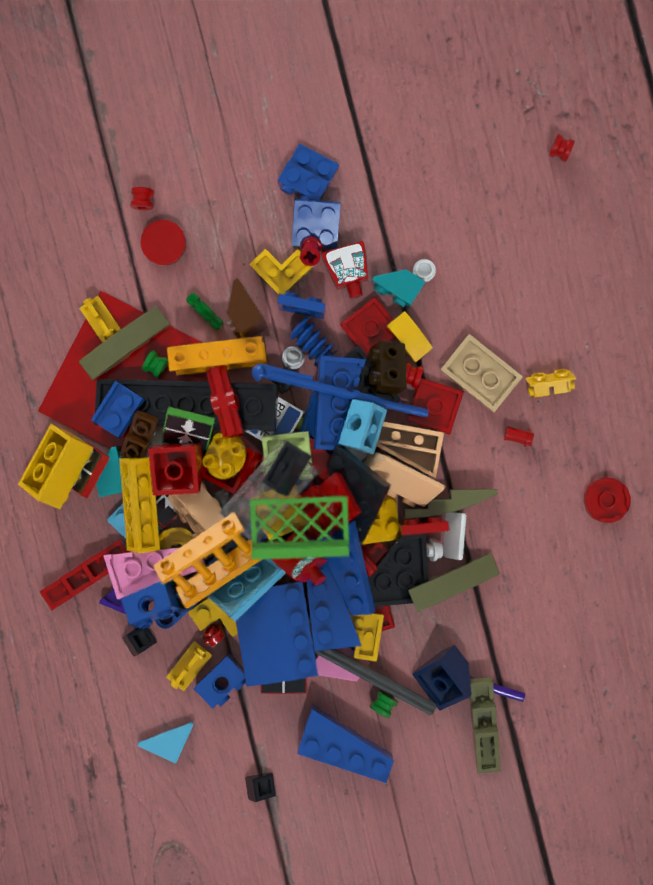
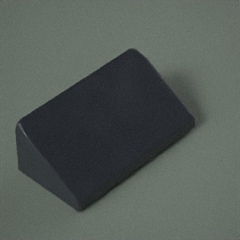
(286, 469)

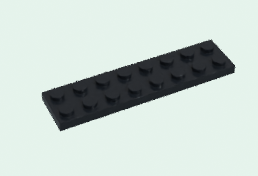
(256, 400)

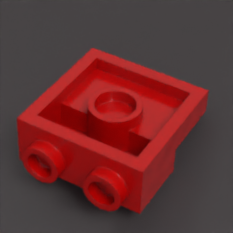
(234, 483)
(333, 486)

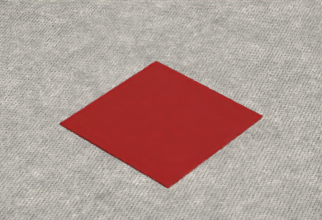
(74, 393)

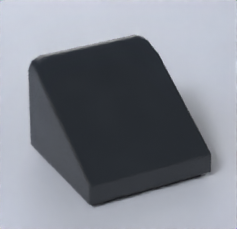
(139, 640)
(260, 787)

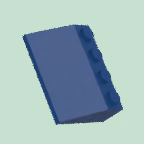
(277, 637)

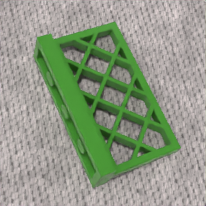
(295, 548)

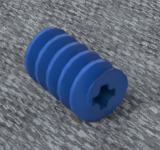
(311, 340)

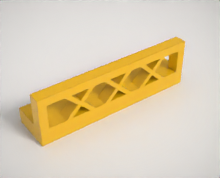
(139, 505)

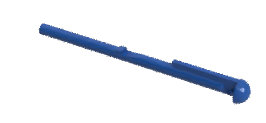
(305, 381)

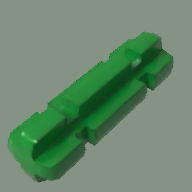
(204, 311)

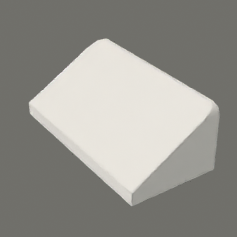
(454, 538)

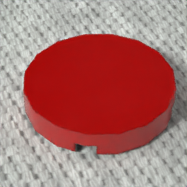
(163, 242)
(607, 500)

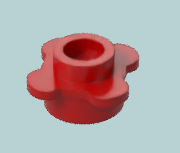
(213, 635)

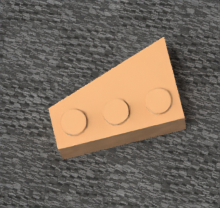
(412, 446)
(199, 511)

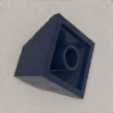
(445, 678)

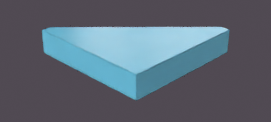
(168, 743)

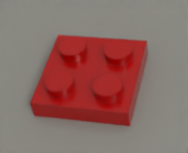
(431, 525)

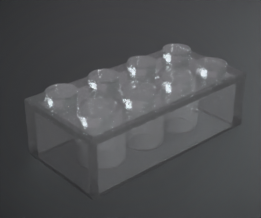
(256, 489)

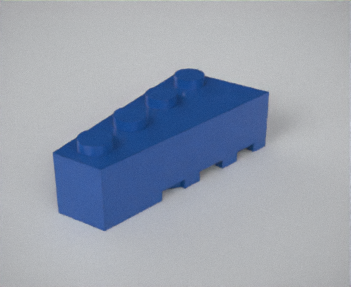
(342, 747)

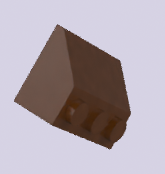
(243, 313)

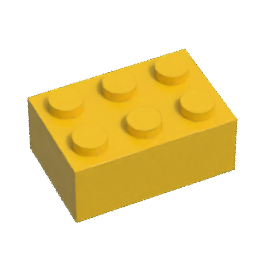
(55, 466)

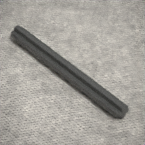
(378, 680)

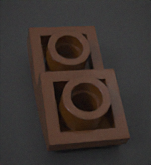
(140, 435)

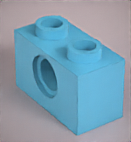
(362, 426)

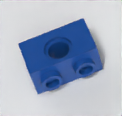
(137, 604)
(208, 686)

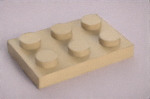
(481, 373)

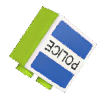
(288, 420)

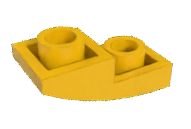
(409, 334)

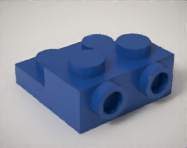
(307, 174)

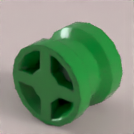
(155, 364)
(384, 704)

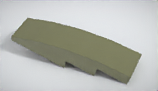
(124, 343)
(457, 500)
(453, 582)
(484, 725)

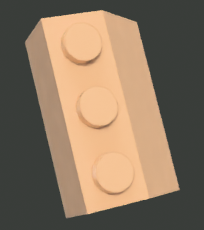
(404, 481)

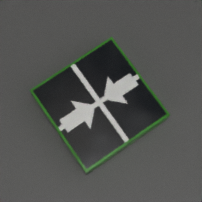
(187, 428)

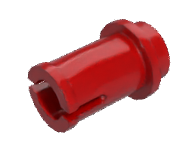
(519, 436)

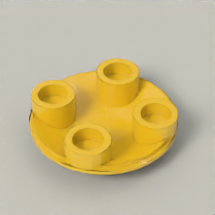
(224, 456)

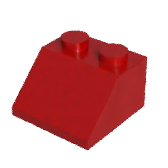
(176, 468)

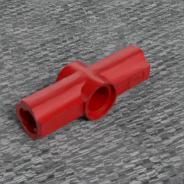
(224, 401)

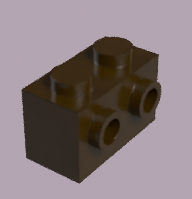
(387, 367)

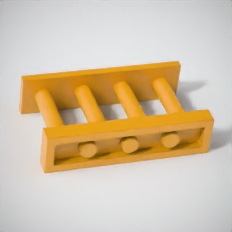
(202, 356)
(215, 575)

